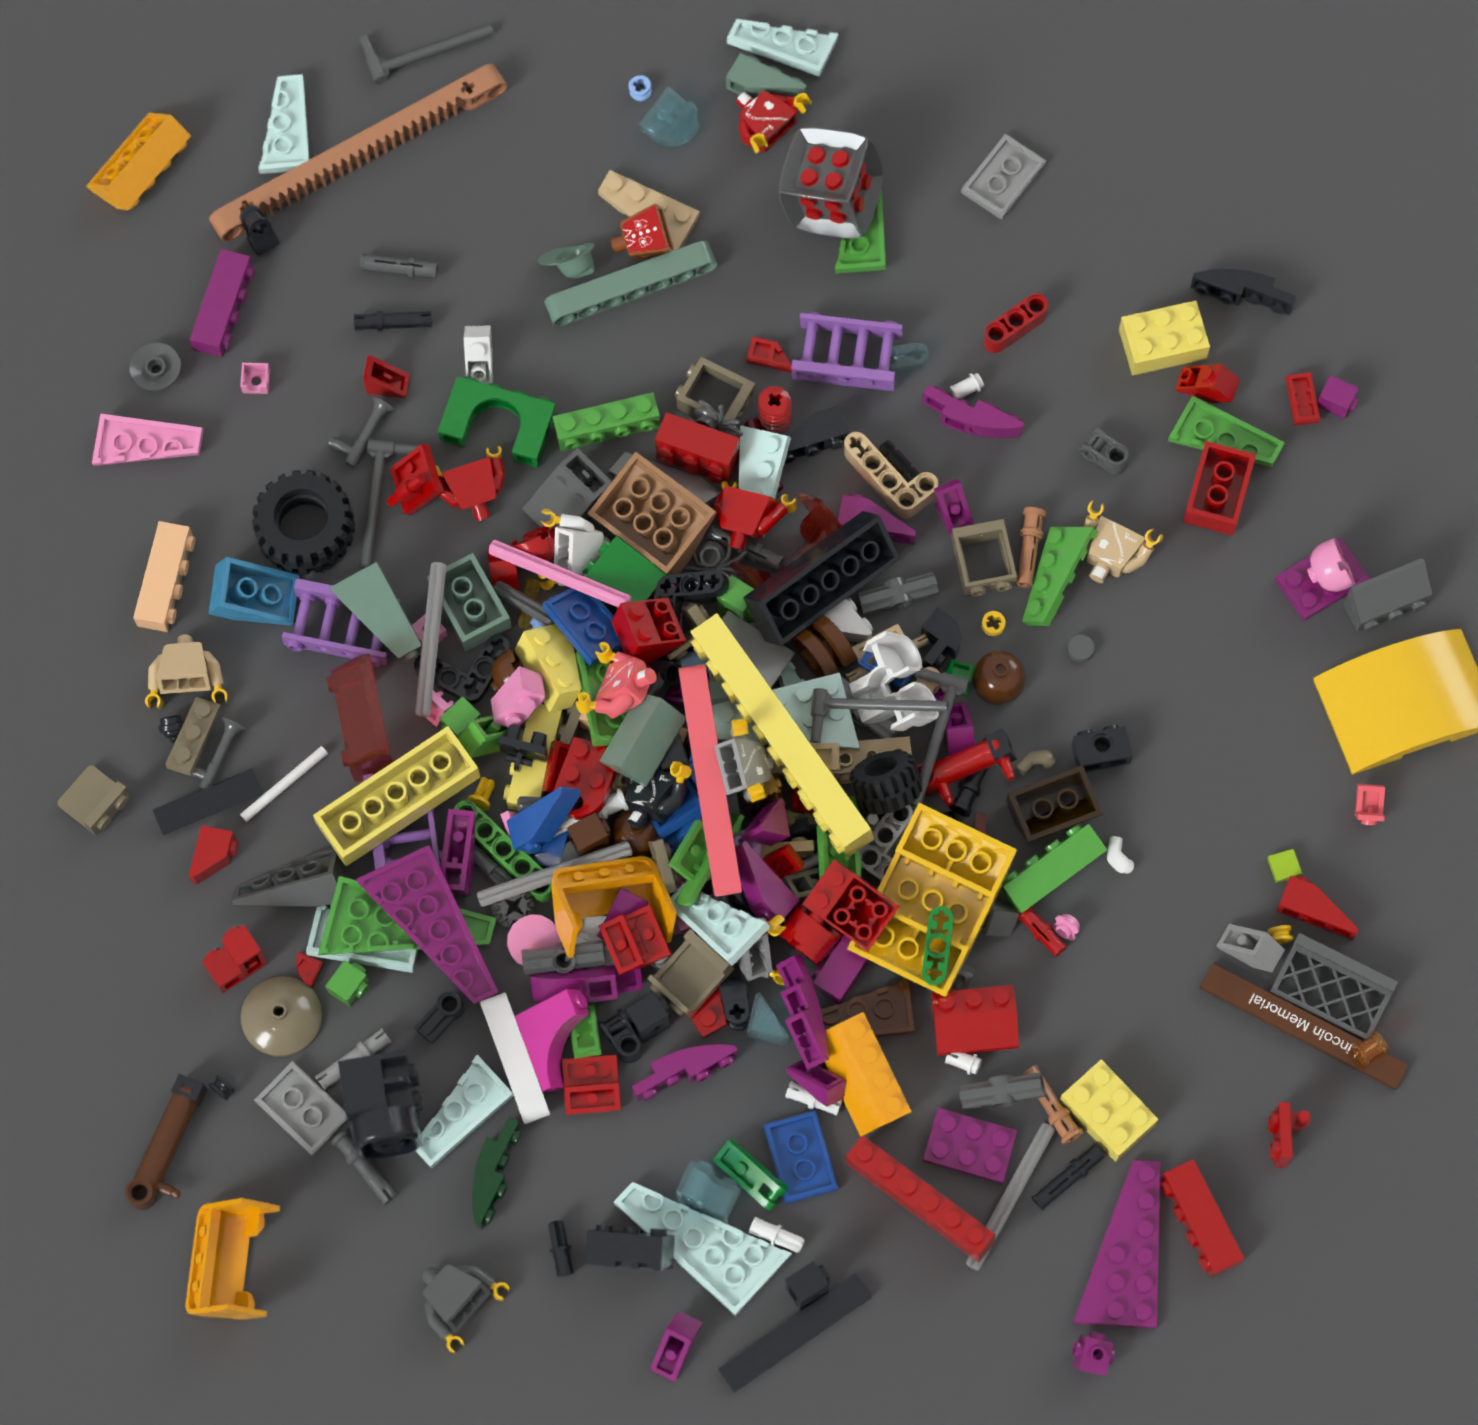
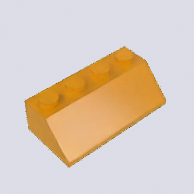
(139, 160)
(870, 1085)

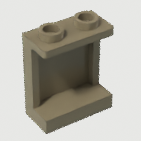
(690, 975)

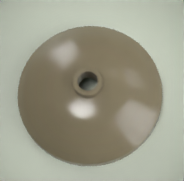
(285, 1033)

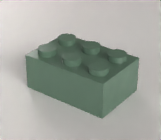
(472, 604)

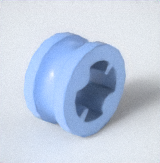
(643, 94)

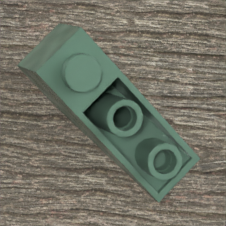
(754, 77)

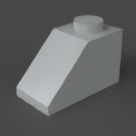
(1251, 947)

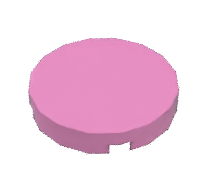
(531, 933)

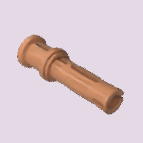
(1031, 535)
(1059, 1117)

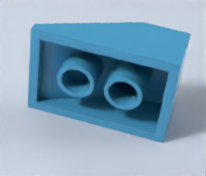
(253, 593)

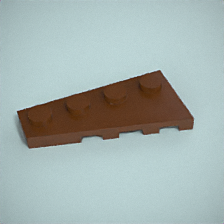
(885, 1009)

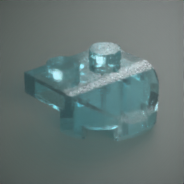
(670, 120)

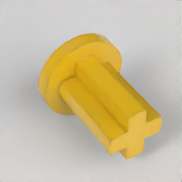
(482, 794)

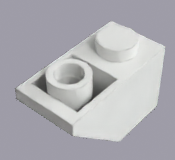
(478, 353)
(849, 622)

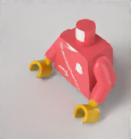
(622, 685)

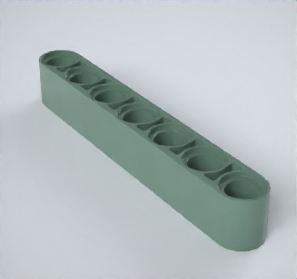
(630, 283)

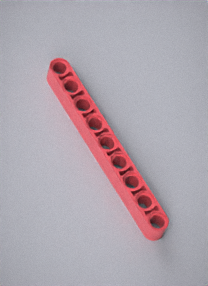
(709, 781)

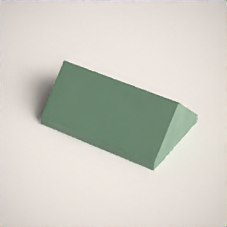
(643, 739)

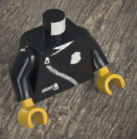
(660, 798)

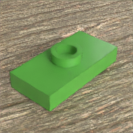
(586, 1035)

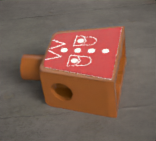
(644, 234)

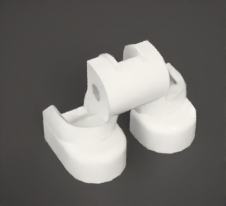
(895, 658)

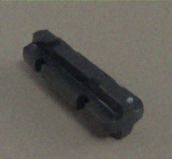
(898, 460)

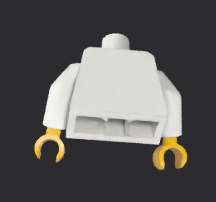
(574, 544)

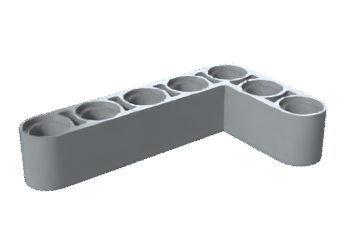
(884, 850)

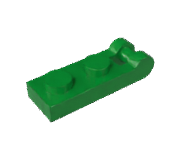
(750, 1174)

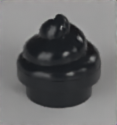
(170, 727)

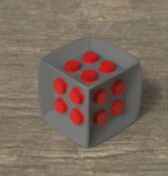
(831, 182)

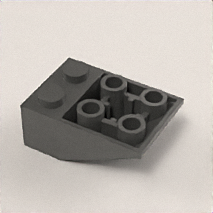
(569, 489)

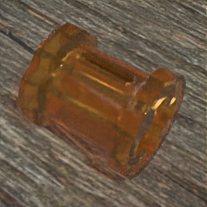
(1370, 1048)

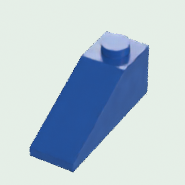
(541, 820)

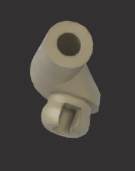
(1034, 758)

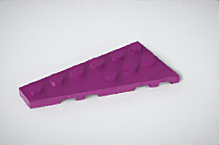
(426, 910)
(1125, 1273)

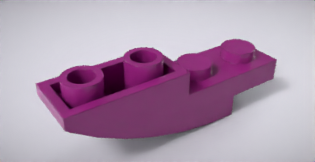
(982, 420)
(595, 983)
(694, 1062)

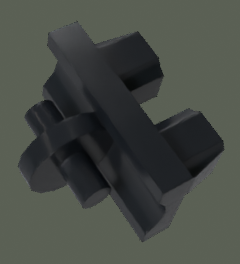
(518, 749)

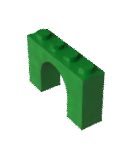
(472, 398)

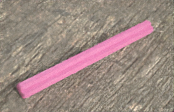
(558, 573)

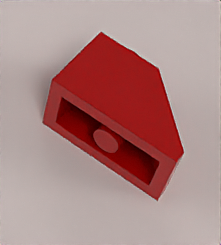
(212, 852)

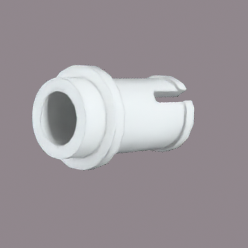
(967, 386)
(965, 1062)

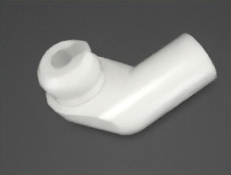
(1117, 858)

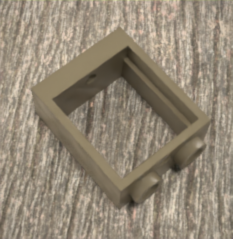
(740, 403)
(981, 533)

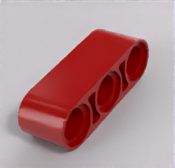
(1010, 333)

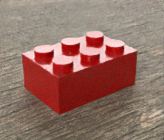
(697, 448)
(1219, 488)

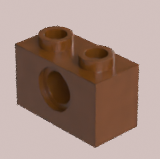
(589, 834)

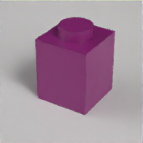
(1338, 397)

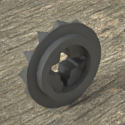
(500, 909)

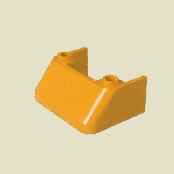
(593, 887)
(221, 1258)

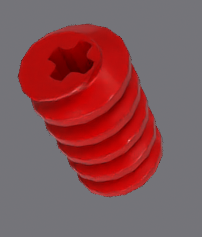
(775, 409)

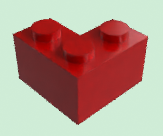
(235, 960)

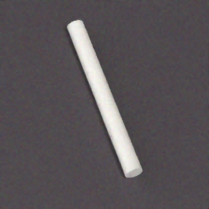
(283, 784)

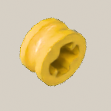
(995, 616)
(1281, 934)

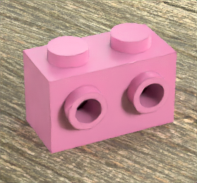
(518, 698)

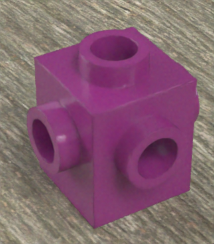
(1093, 1362)

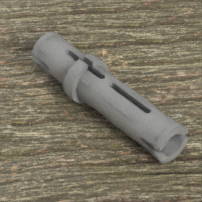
(366, 1048)

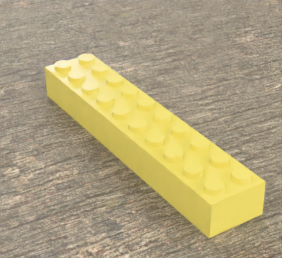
(785, 740)

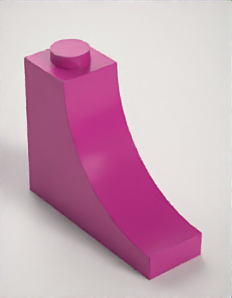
(546, 1031)

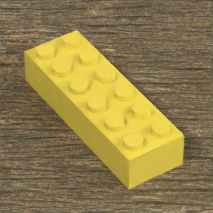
(397, 796)

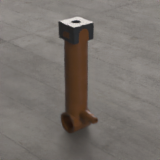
(164, 1143)

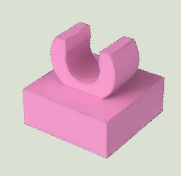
(438, 708)

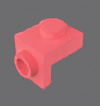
(1370, 803)

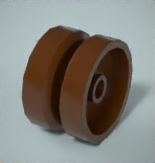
(824, 648)

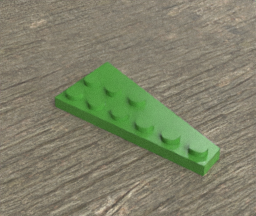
(362, 926)

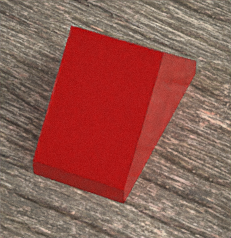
(385, 379)
(503, 571)

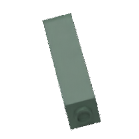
(377, 606)

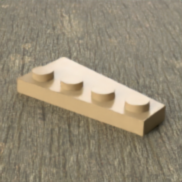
(633, 197)

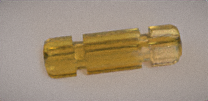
(531, 588)

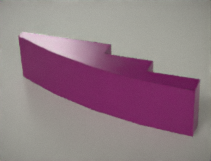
(806, 1018)

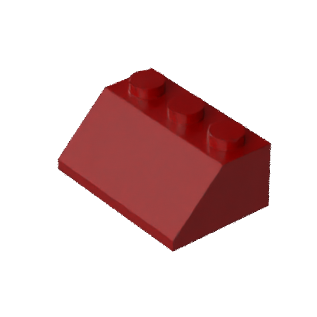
(975, 1020)

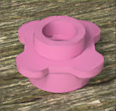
(1066, 926)

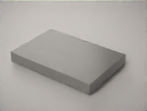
(1003, 176)
(766, 656)
(302, 1108)

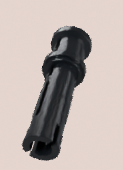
(968, 791)

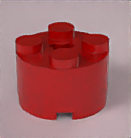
(809, 934)

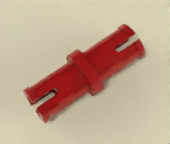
(1042, 932)

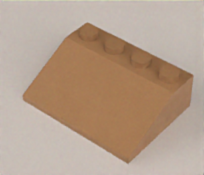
(653, 515)

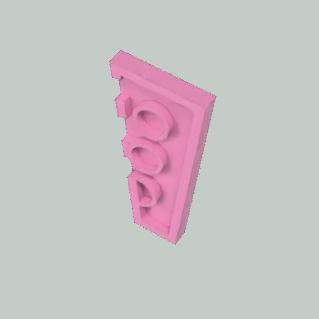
(134, 440)

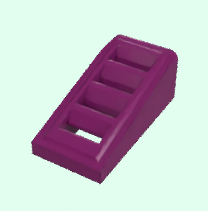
(819, 1082)

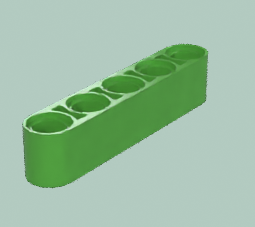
(498, 840)

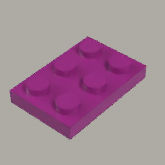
(1310, 597)
(970, 1146)

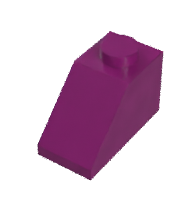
(959, 729)
(675, 1346)

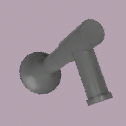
(355, 452)
(208, 776)

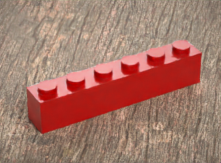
(920, 1199)

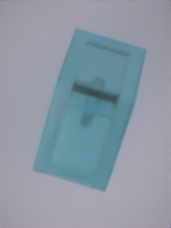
(764, 1024)

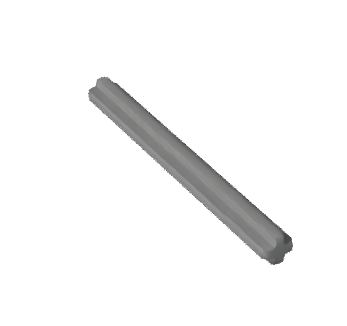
(430, 639)
(544, 876)
(1016, 1185)

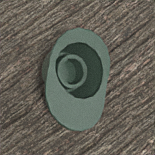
(571, 260)

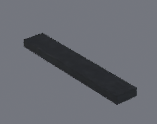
(794, 1333)

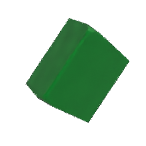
(962, 670)

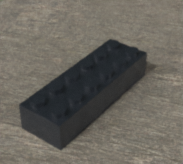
(821, 578)

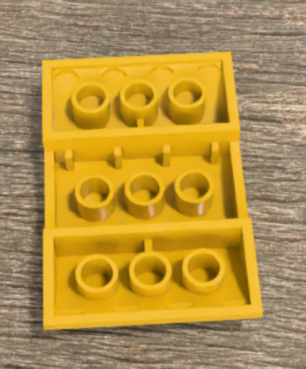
(1402, 698)
(933, 867)

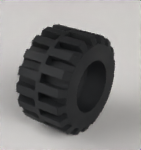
(886, 782)

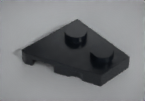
(801, 826)

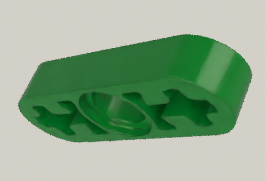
(947, 926)

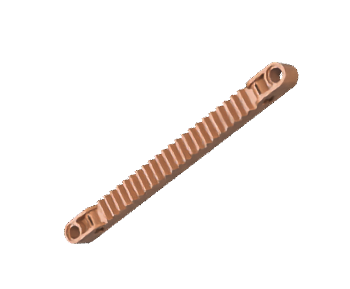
(480, 85)

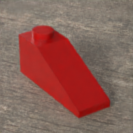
(1310, 905)

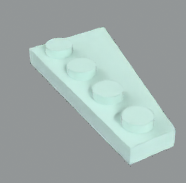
(790, 47)
(721, 926)
(468, 1107)

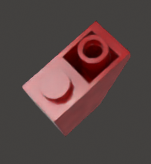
(1208, 382)

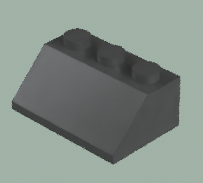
(1389, 596)

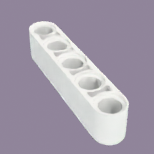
(514, 1058)

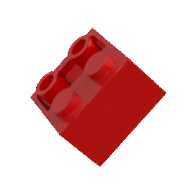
(647, 628)

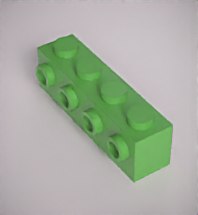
(606, 421)
(1052, 868)

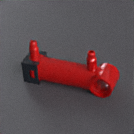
(980, 756)

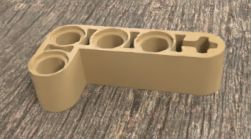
(886, 472)

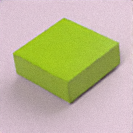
(1284, 865)

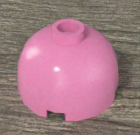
(1330, 567)

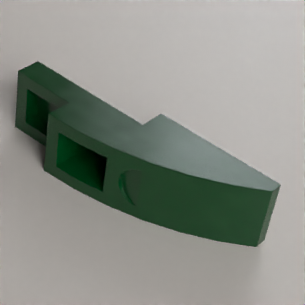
(487, 1181)

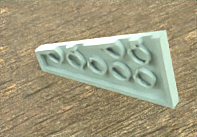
(797, 701)
(714, 1253)

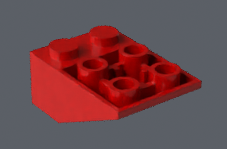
(851, 905)

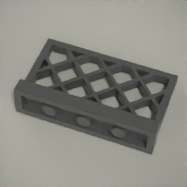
(1337, 962)

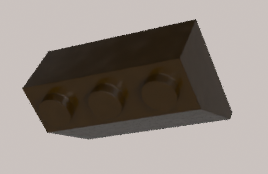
(1053, 804)

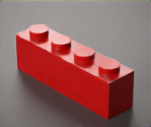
(1202, 1219)

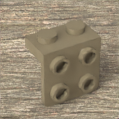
(695, 616)
(94, 799)

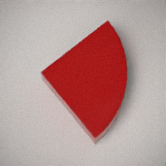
(308, 968)

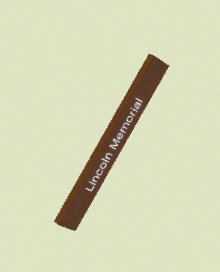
(1299, 1025)

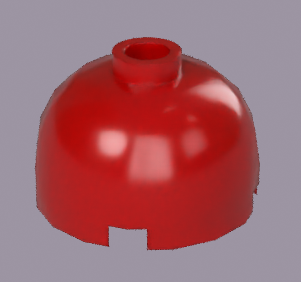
(538, 542)

